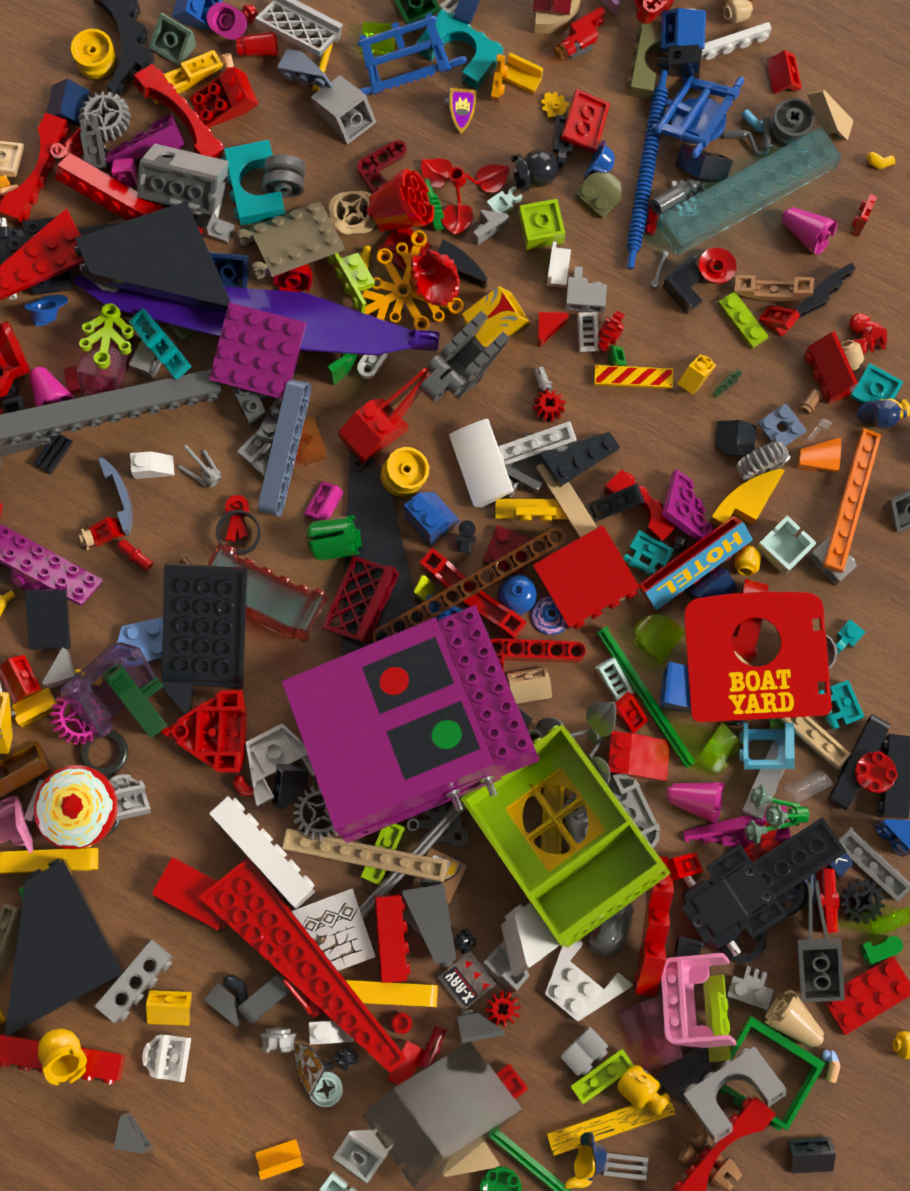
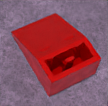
(224, 98)

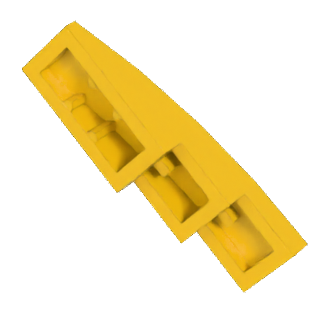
(193, 71)

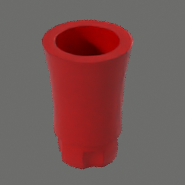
(258, 44)

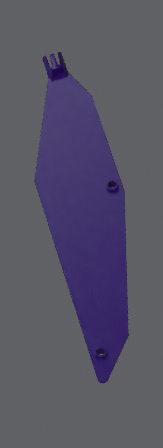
(328, 325)

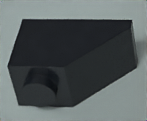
(288, 784)

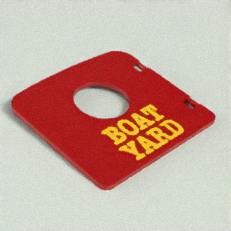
(733, 691)

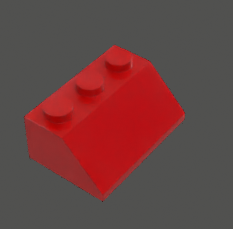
(831, 368)

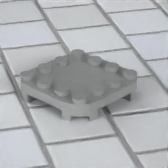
(632, 799)

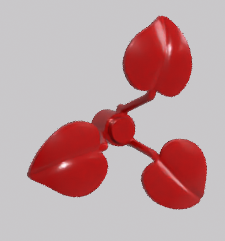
(440, 170)

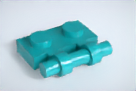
(651, 549)
(846, 703)

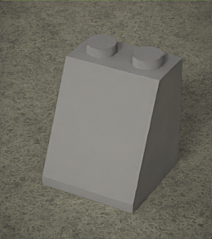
(344, 109)

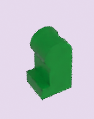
(888, 947)

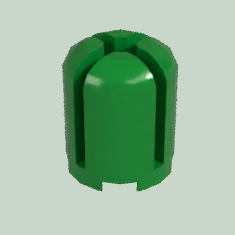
(333, 538)

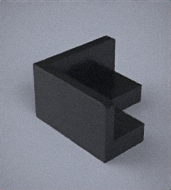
(706, 166)
(679, 285)

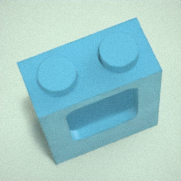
(785, 742)

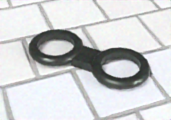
(108, 772)

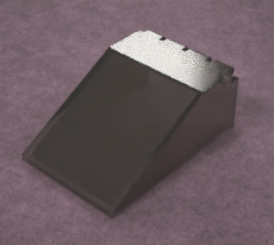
(441, 1115)

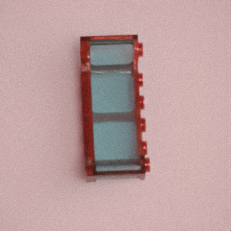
(274, 599)

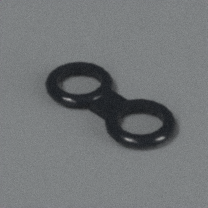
(743, 959)

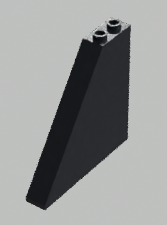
(156, 257)
(58, 947)

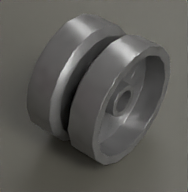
(284, 174)

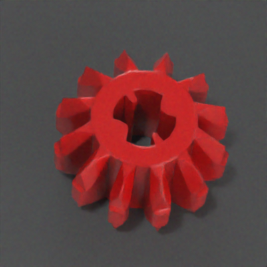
(549, 412)
(510, 1009)

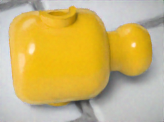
(642, 1090)

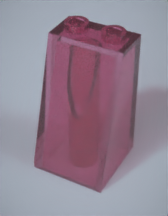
(97, 380)

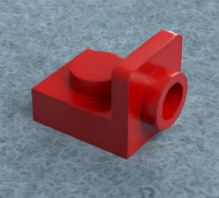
(106, 530)

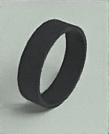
(239, 512)

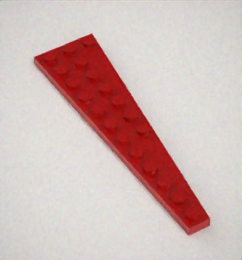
(269, 926)

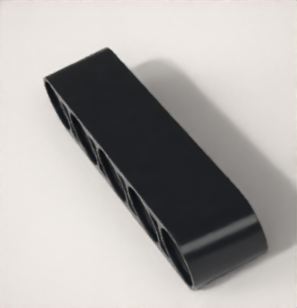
(868, 741)

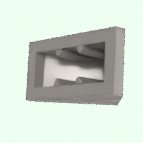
(60, 671)

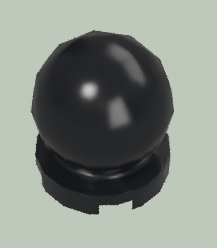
(535, 169)

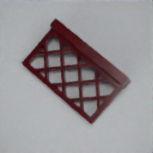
(377, 601)

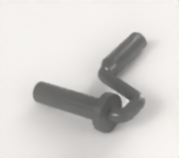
(766, 137)

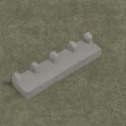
(875, 865)

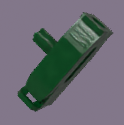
(136, 698)

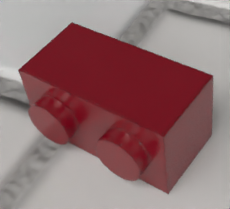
(72, 380)

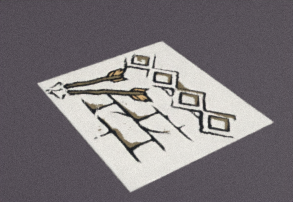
(338, 929)

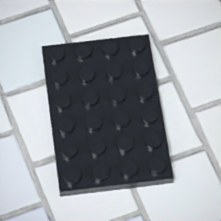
(204, 625)

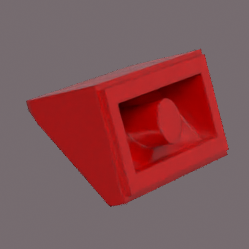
(407, 1068)

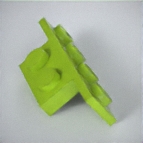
(354, 277)
(716, 1015)

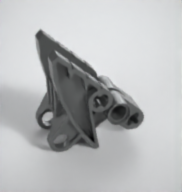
(462, 362)

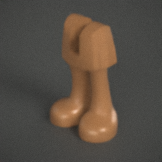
(723, 1165)

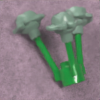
(774, 816)

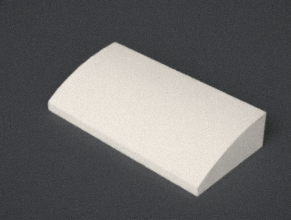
(481, 463)

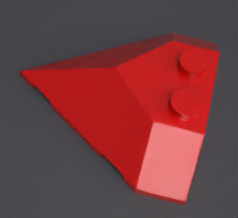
(215, 731)

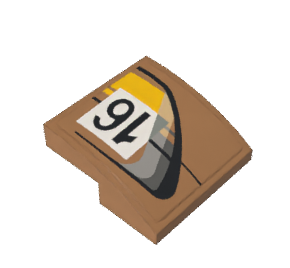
(453, 875)

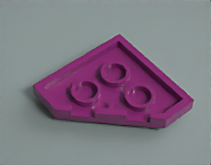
(684, 508)

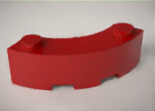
(747, 632)

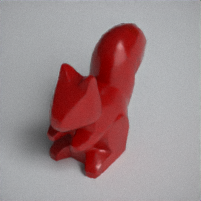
(871, 332)

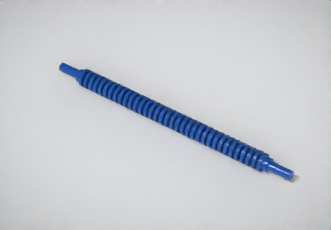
(646, 171)

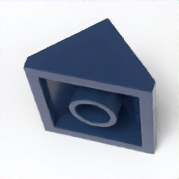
(66, 101)
(232, 269)
(713, 584)

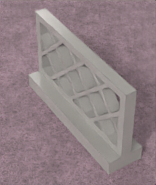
(302, 16)

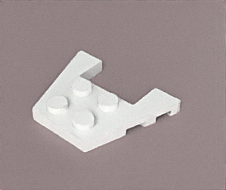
(266, 751)
(578, 992)

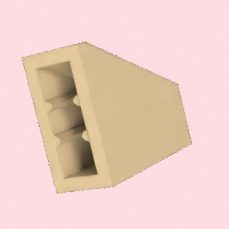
(479, 1159)

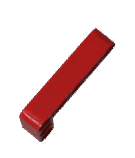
(545, 647)

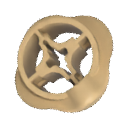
(345, 226)

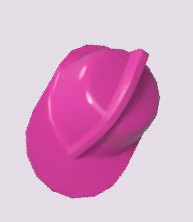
(226, 21)

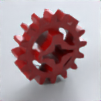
(611, 331)

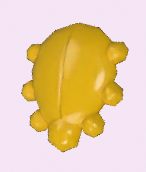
(554, 104)

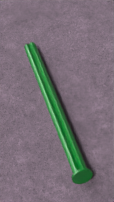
(646, 697)
(527, 1162)

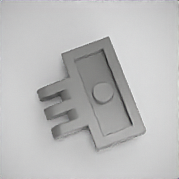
(751, 989)

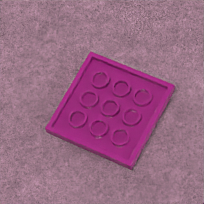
(257, 350)

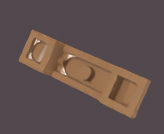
(774, 290)

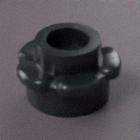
(678, 543)

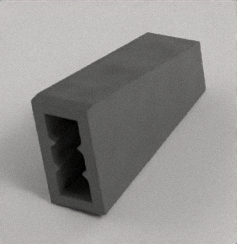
(433, 920)

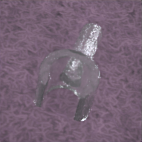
(824, 424)

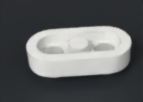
(372, 362)

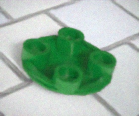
(500, 1180)

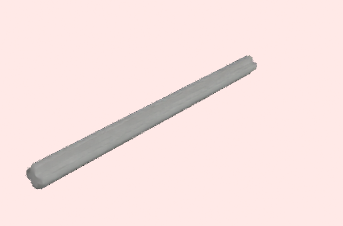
(425, 843)

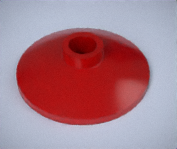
(720, 258)

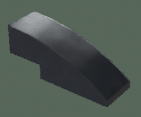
(465, 265)

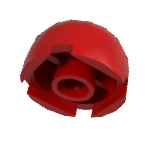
(295, 280)

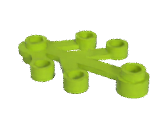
(109, 314)

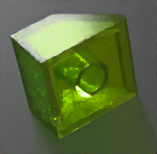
(717, 750)

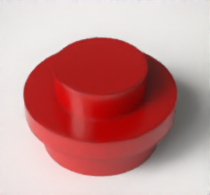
(250, 13)
(401, 1023)

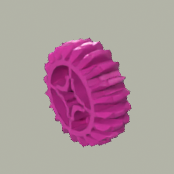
(78, 724)

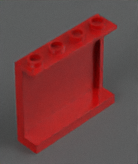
(586, 577)

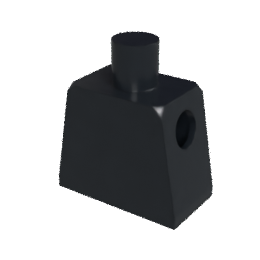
(682, 61)

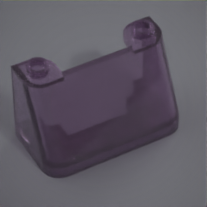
(93, 696)

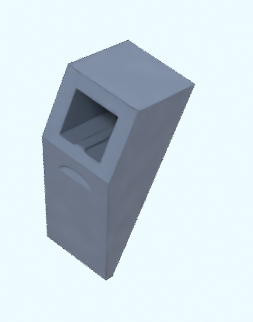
(300, 68)

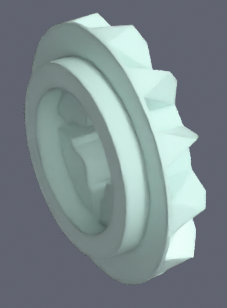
(334, 1094)

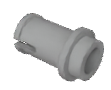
(542, 380)

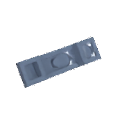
(126, 515)

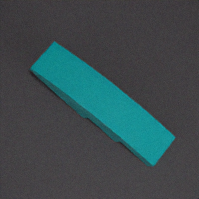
(160, 344)

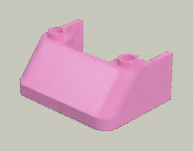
(13, 824)
(679, 1000)

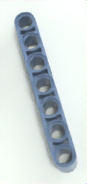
(284, 447)

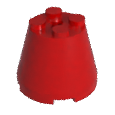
(401, 202)

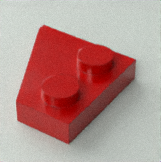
(866, 208)

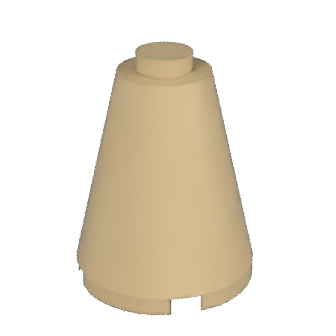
(794, 1020)

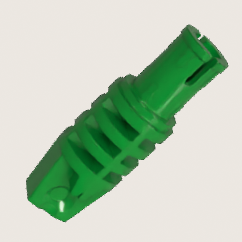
(434, 200)

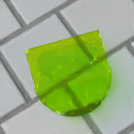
(657, 635)
(887, 924)

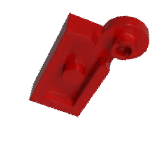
(71, 145)
(766, 844)

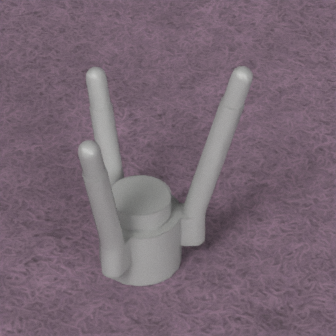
(210, 476)

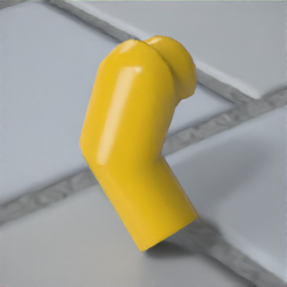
(879, 162)

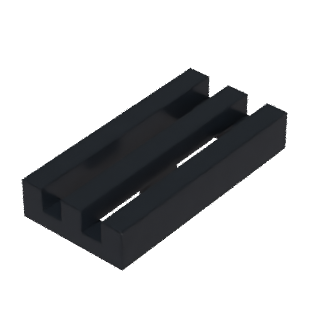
(58, 459)

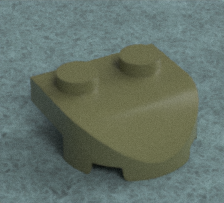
(601, 192)

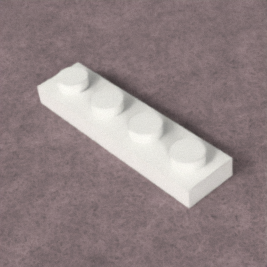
(740, 39)
(537, 443)

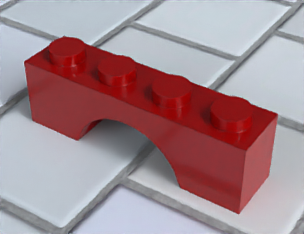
(658, 525)

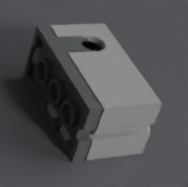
(182, 176)

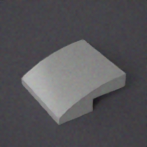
(256, 453)

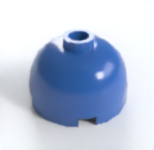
(517, 594)

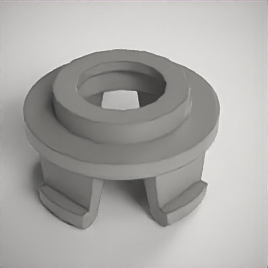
(279, 1036)

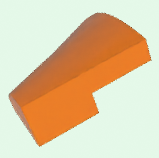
(821, 456)

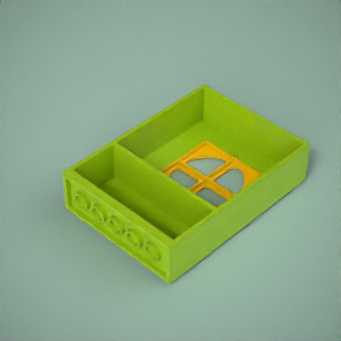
(595, 876)

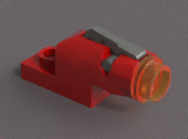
(581, 36)

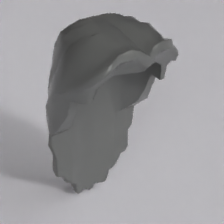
(612, 934)

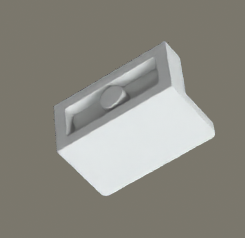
(558, 266)

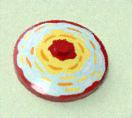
(75, 807)

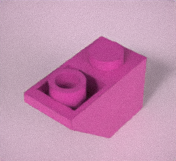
(125, 172)

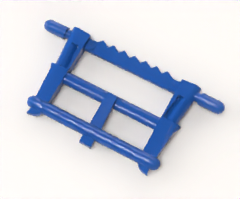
(443, 64)
(682, 132)

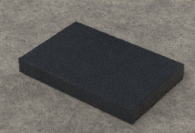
(48, 619)

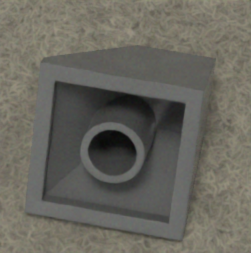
(476, 1027)

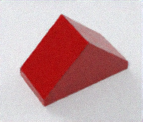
(549, 324)

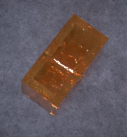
(315, 450)

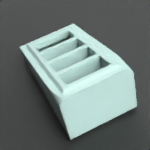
(620, 676)

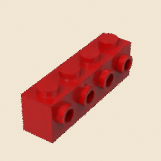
(390, 938)

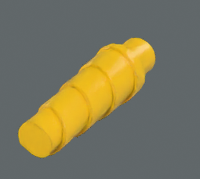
(366, 256)

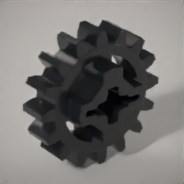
(869, 906)

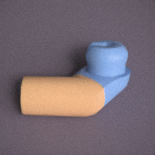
(834, 1065)

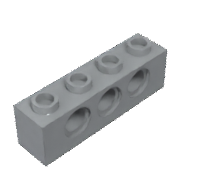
(108, 1004)

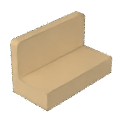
(530, 685)

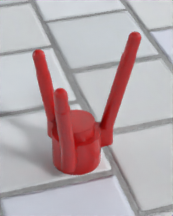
(309, 1006)

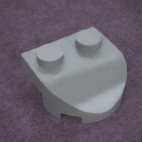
(130, 797)

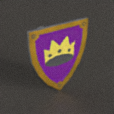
(461, 107)

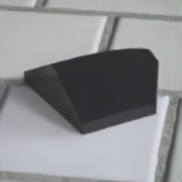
(735, 437)

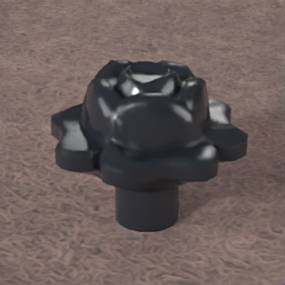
(465, 941)
(346, 1058)

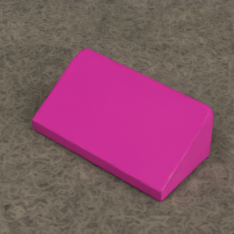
(323, 502)

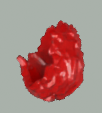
(434, 277)

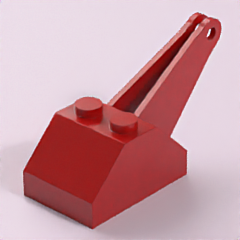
(377, 423)

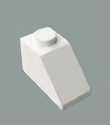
(151, 465)
(327, 1032)

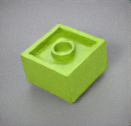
(541, 224)

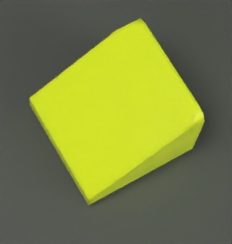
(424, 588)

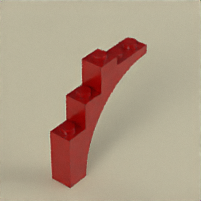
(655, 932)

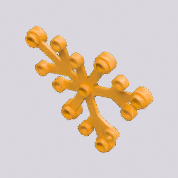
(382, 301)

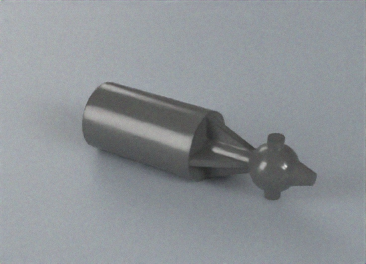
(673, 197)

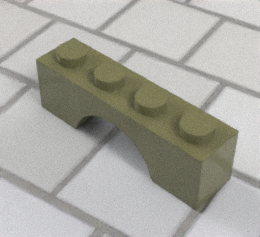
(643, 79)

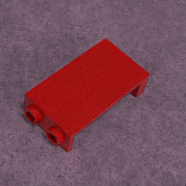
(181, 888)

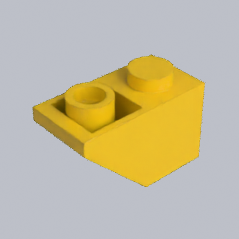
(696, 373)

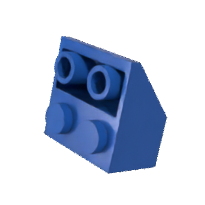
(193, 12)
(682, 28)
(896, 833)

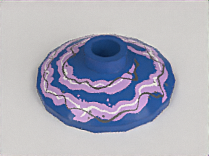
(545, 623)

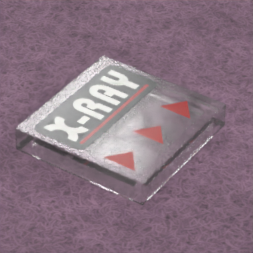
(466, 980)

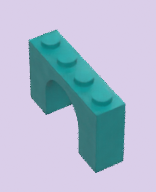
(486, 50)
(251, 207)

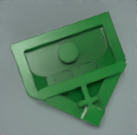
(341, 367)

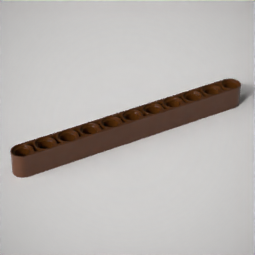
(476, 581)

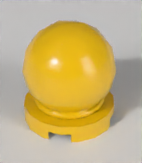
(61, 1056)

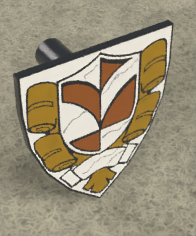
(310, 1066)

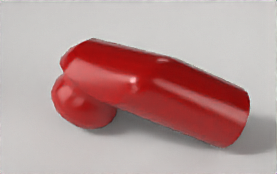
(241, 787)

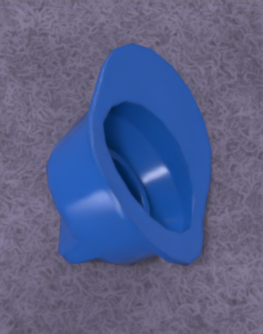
(602, 160)
(45, 309)

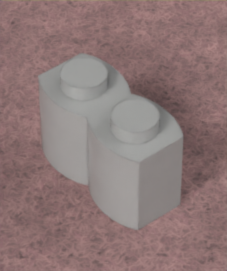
(584, 1051)

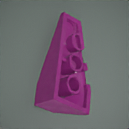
(162, 132)

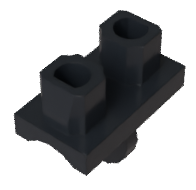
(466, 536)

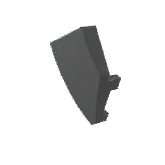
(224, 1003)

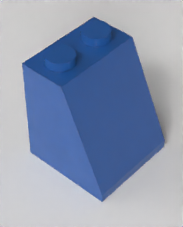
(430, 516)
(675, 688)

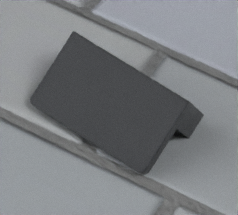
(811, 1154)

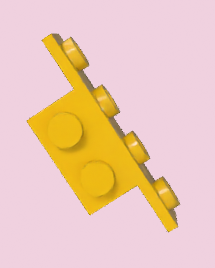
(528, 509)

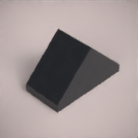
(181, 694)

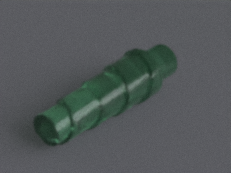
(727, 382)

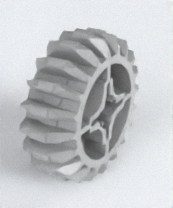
(114, 120)
(763, 460)
(315, 820)

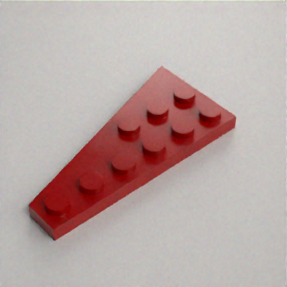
(41, 257)

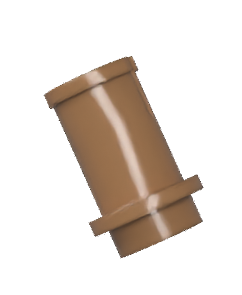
(808, 405)

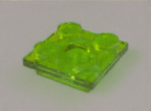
(382, 47)

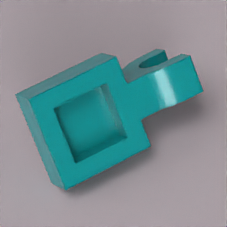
(849, 635)

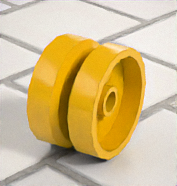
(93, 54)
(404, 471)

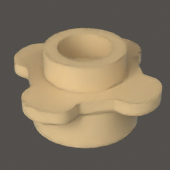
(85, 538)

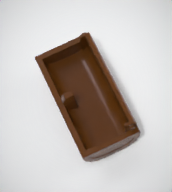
(22, 767)

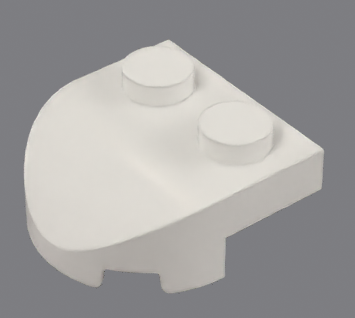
(167, 1057)

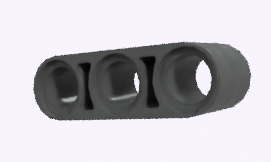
(264, 999)

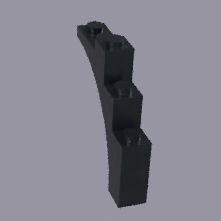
(133, 35)

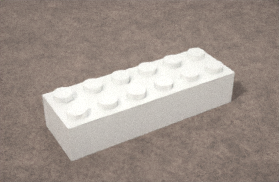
(258, 848)

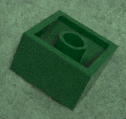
(414, 10)

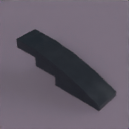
(824, 290)

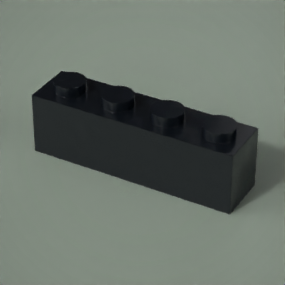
(896, 800)

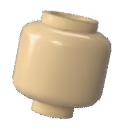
(737, 10)
(853, 353)

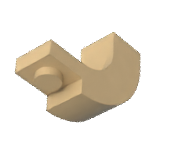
(549, 22)

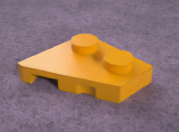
(501, 71)

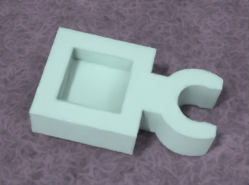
(503, 203)

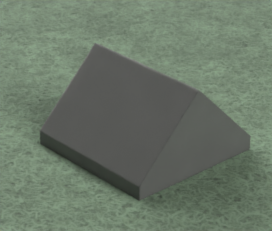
(899, 511)
(131, 1136)

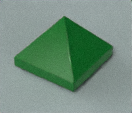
(616, 355)

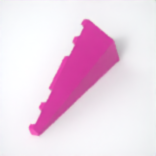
(732, 831)

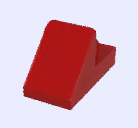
(779, 319)
(630, 712)
(684, 866)

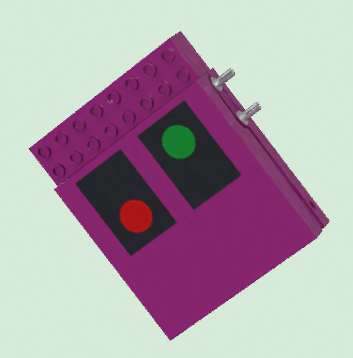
(409, 724)

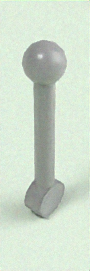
(654, 284)

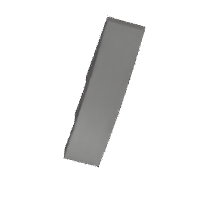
(770, 780)

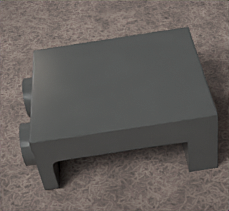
(525, 472)

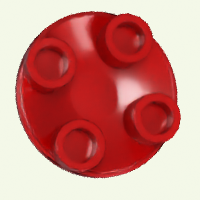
(875, 772)

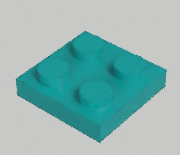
(876, 385)

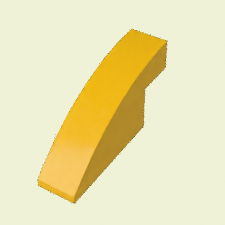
(748, 498)

